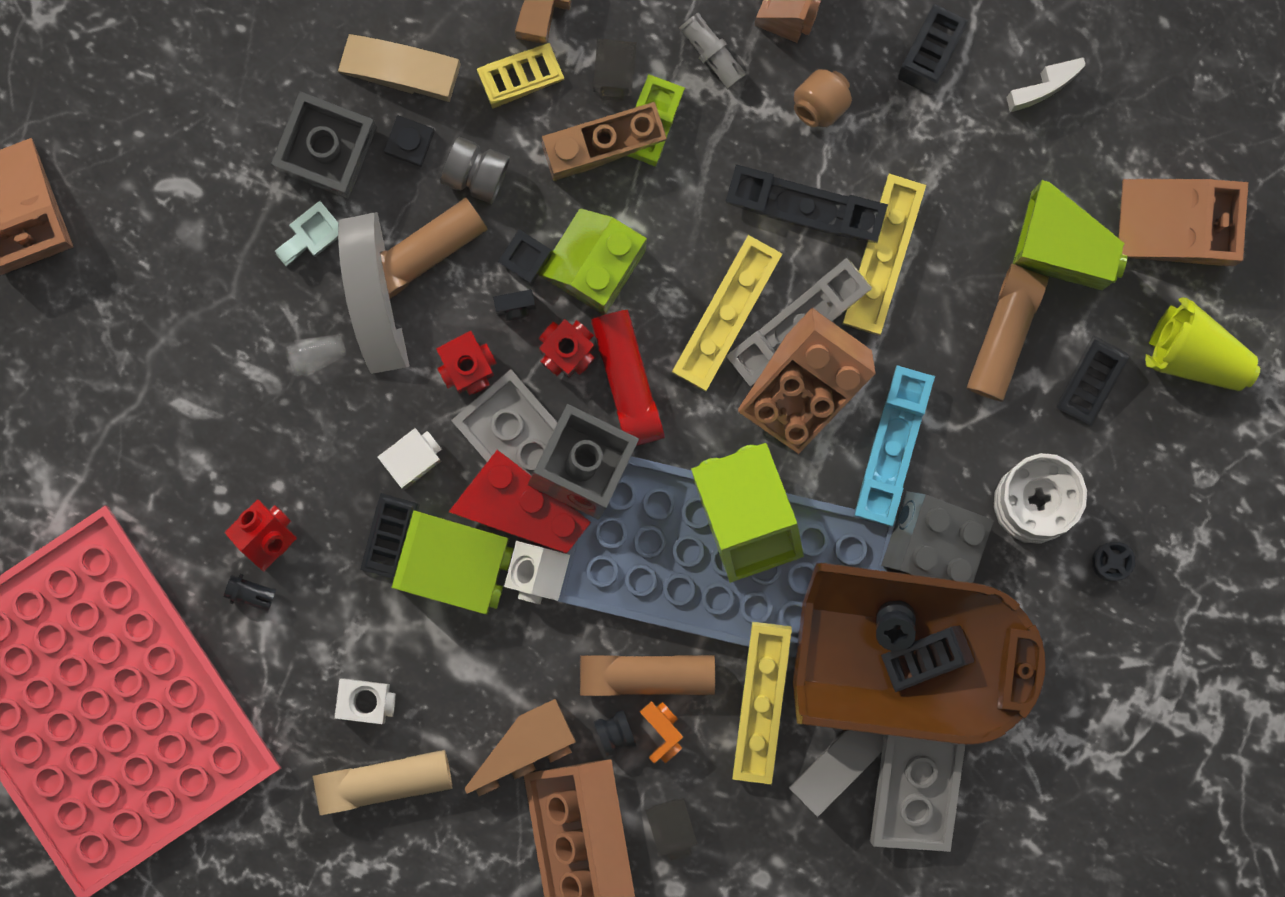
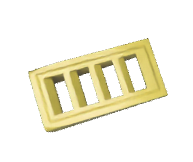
(512, 93)

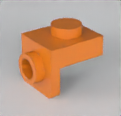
(662, 720)

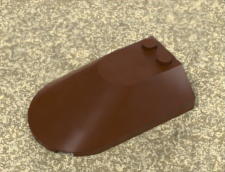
(846, 683)

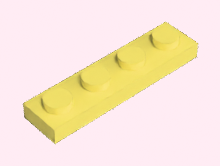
(884, 259)
(727, 313)
(762, 702)

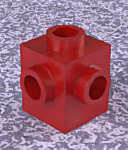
(466, 349)
(559, 362)
(261, 534)

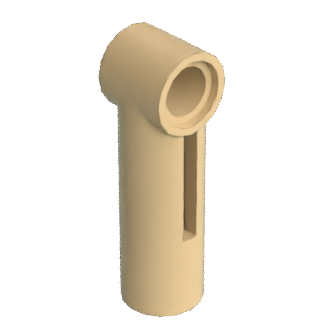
(382, 782)

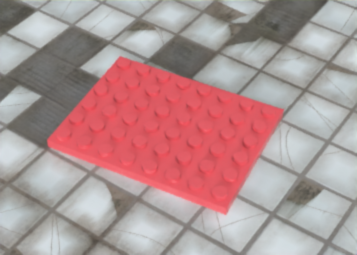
(111, 709)

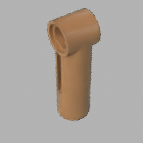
(430, 245)
(1007, 332)
(647, 675)

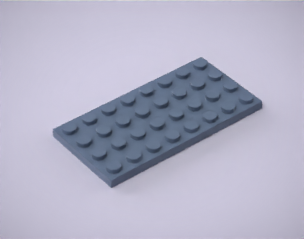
(661, 566)

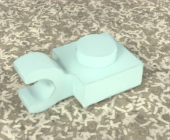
(313, 231)

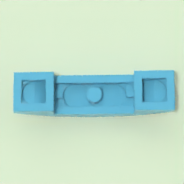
(893, 446)

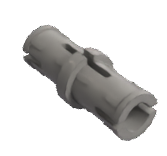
(712, 50)

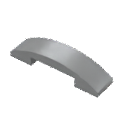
(368, 295)
(829, 296)

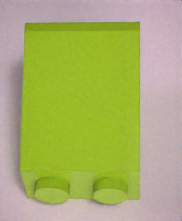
(1067, 241)
(594, 259)
(748, 511)
(452, 563)

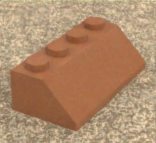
(579, 831)

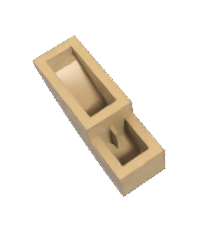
(400, 67)

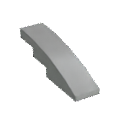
(837, 768)

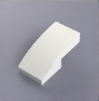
(1053, 78)

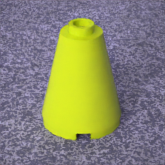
(1200, 349)

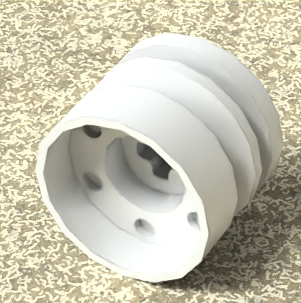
(1052, 480)

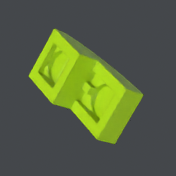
(667, 100)

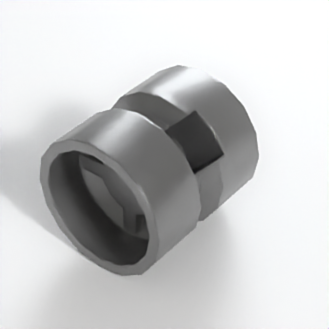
(472, 169)

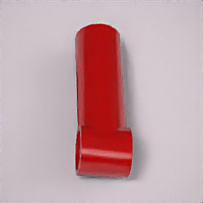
(627, 376)

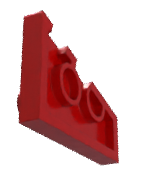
(505, 502)

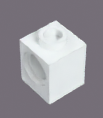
(411, 457)
(536, 572)
(346, 701)

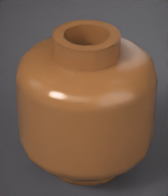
(822, 98)

